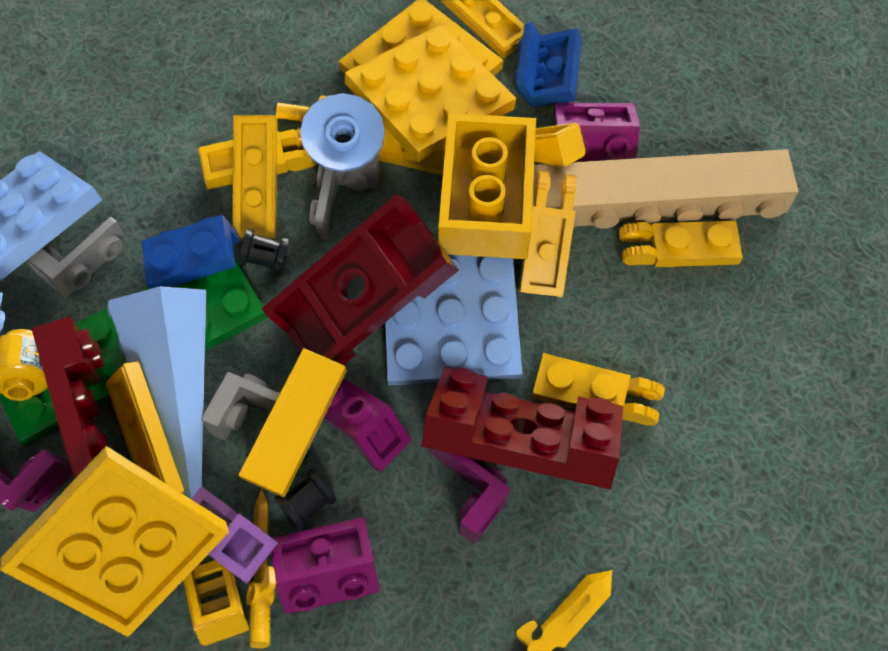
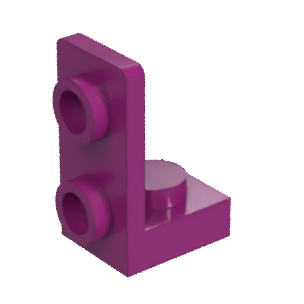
(368, 424)
(35, 481)
(478, 510)

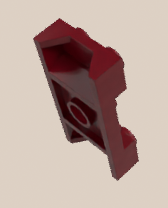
(397, 263)
(69, 366)
(523, 433)

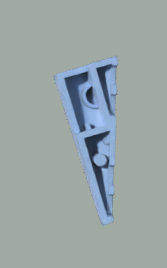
(167, 337)

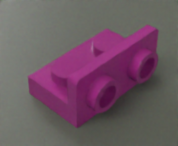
(607, 129)
(324, 566)

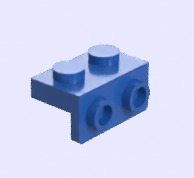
(548, 66)
(189, 252)

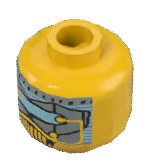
(20, 366)

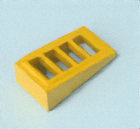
(559, 144)
(221, 616)

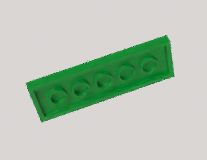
(229, 311)

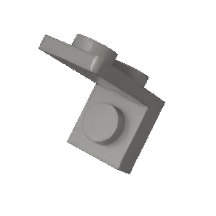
(328, 182)
(77, 267)
(229, 405)

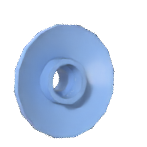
(342, 116)

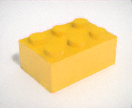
(487, 186)

